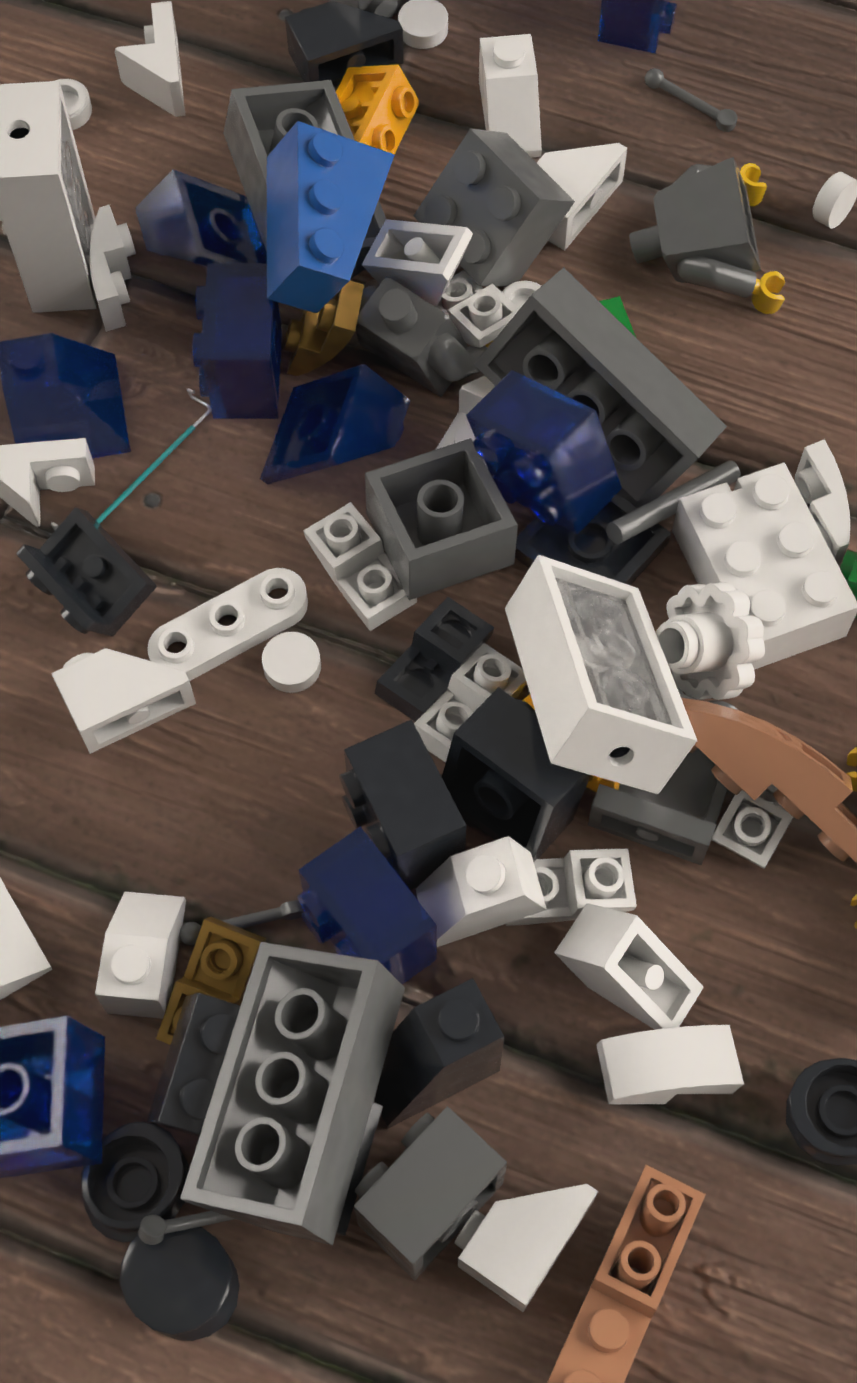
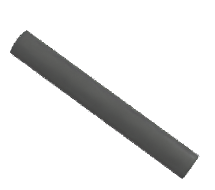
(667, 504)

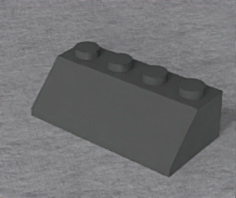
(259, 121)
(590, 356)
(295, 1091)

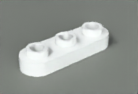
(257, 620)

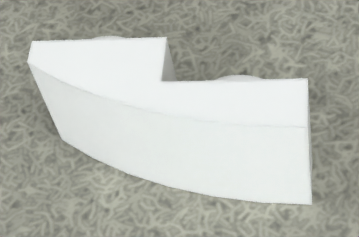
(110, 267)
(476, 310)
(824, 488)
(358, 565)
(465, 694)
(753, 826)
(580, 878)
(669, 1062)

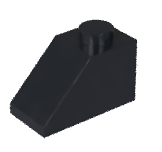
(339, 36)

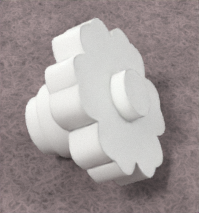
(711, 641)

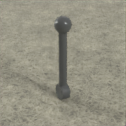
(725, 119)
(287, 911)
(154, 1227)

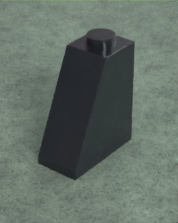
(438, 1053)

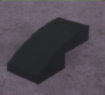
(434, 656)

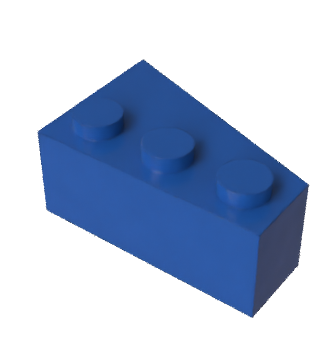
(318, 212)

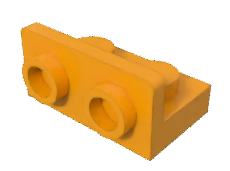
(377, 104)

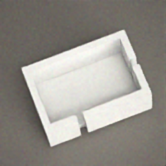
(773, 552)

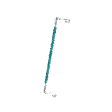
(154, 464)

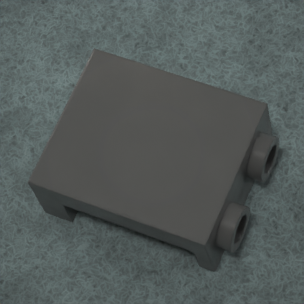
(673, 821)

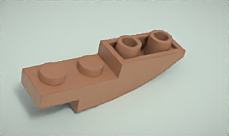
(756, 754)
(629, 1281)

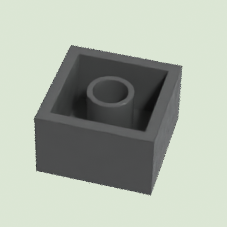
(501, 200)
(440, 518)
(428, 1190)

